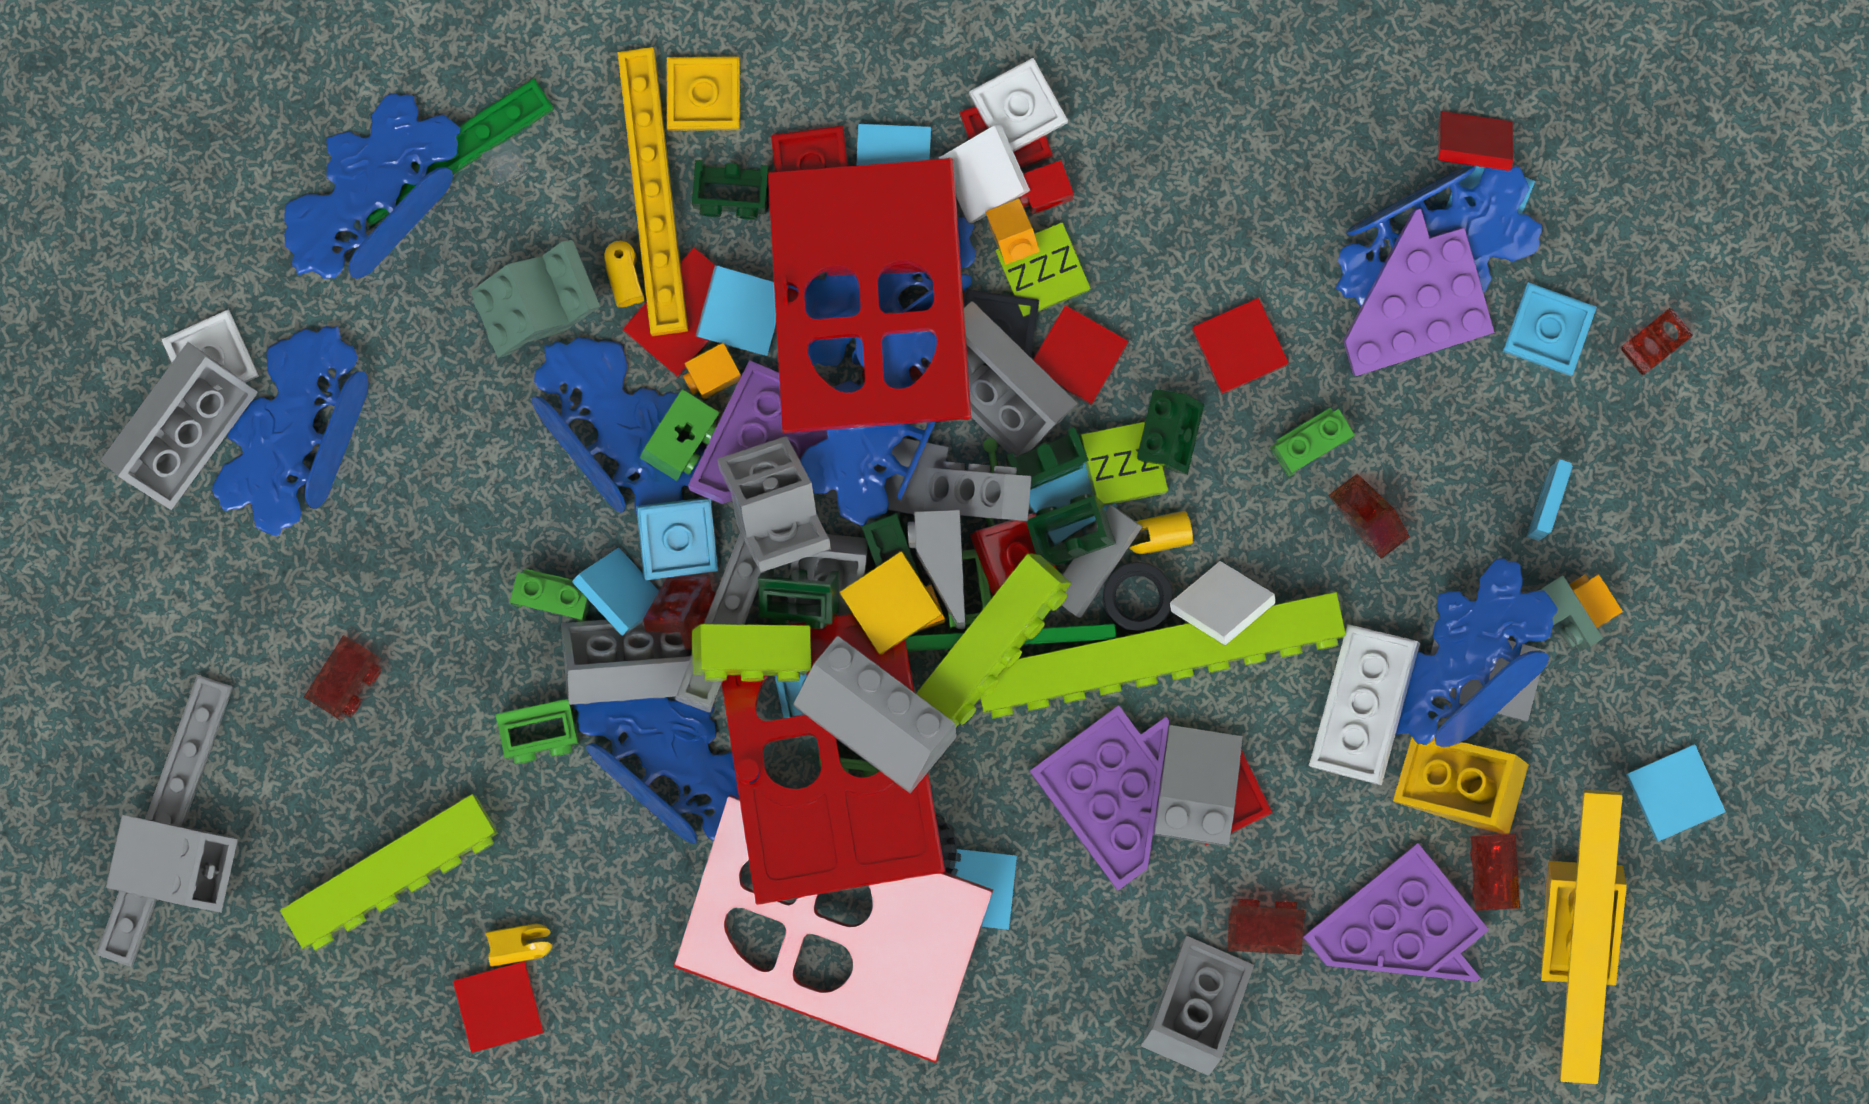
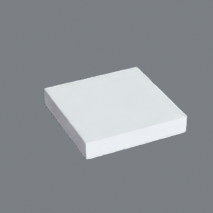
(1020, 104)
(986, 173)
(219, 340)
(1222, 602)

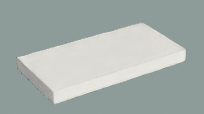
(1364, 704)

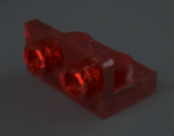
(680, 606)
(344, 678)
(1495, 872)
(1265, 929)

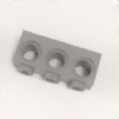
(978, 491)

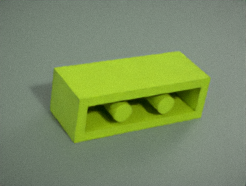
(751, 651)

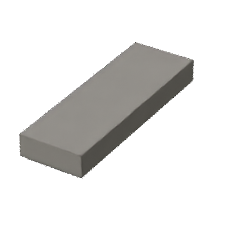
(1092, 570)

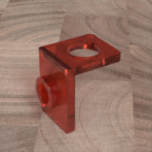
(1653, 344)

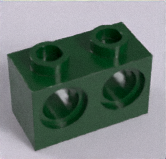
(888, 538)

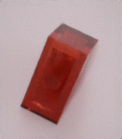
(1370, 516)

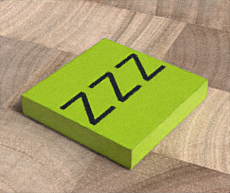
(1047, 275)
(1114, 466)

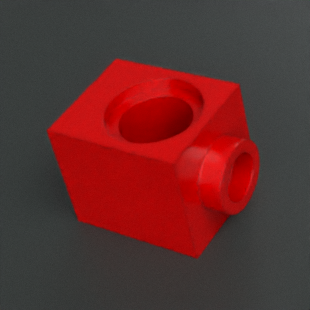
(1047, 187)

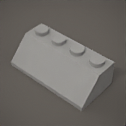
(1012, 394)
(178, 426)
(616, 667)
(874, 714)

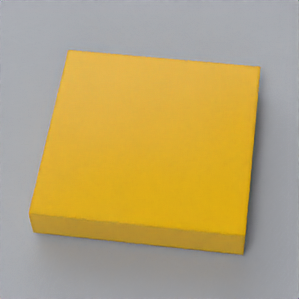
(703, 93)
(891, 603)

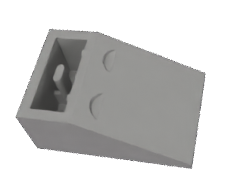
(171, 863)

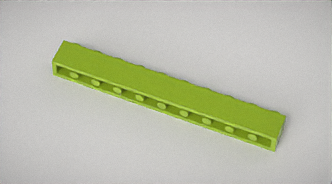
(1162, 653)

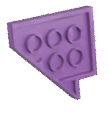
(1420, 300)
(748, 421)
(1109, 791)
(1402, 924)

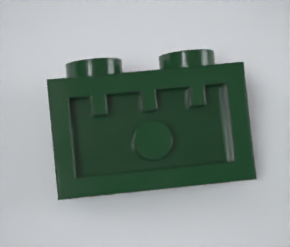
(1170, 430)

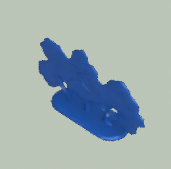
(370, 177)
(1490, 226)
(841, 298)
(621, 419)
(281, 431)
(849, 455)
(1470, 643)
(669, 742)

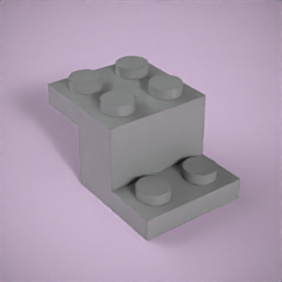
(773, 504)

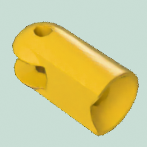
(623, 274)
(1165, 532)
(510, 944)

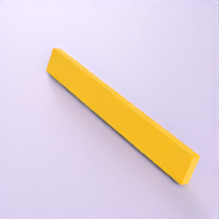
(652, 192)
(1590, 936)

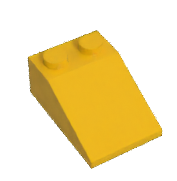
(1462, 784)
(1559, 917)

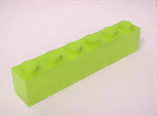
(995, 638)
(389, 872)

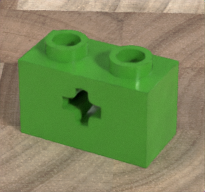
(664, 449)

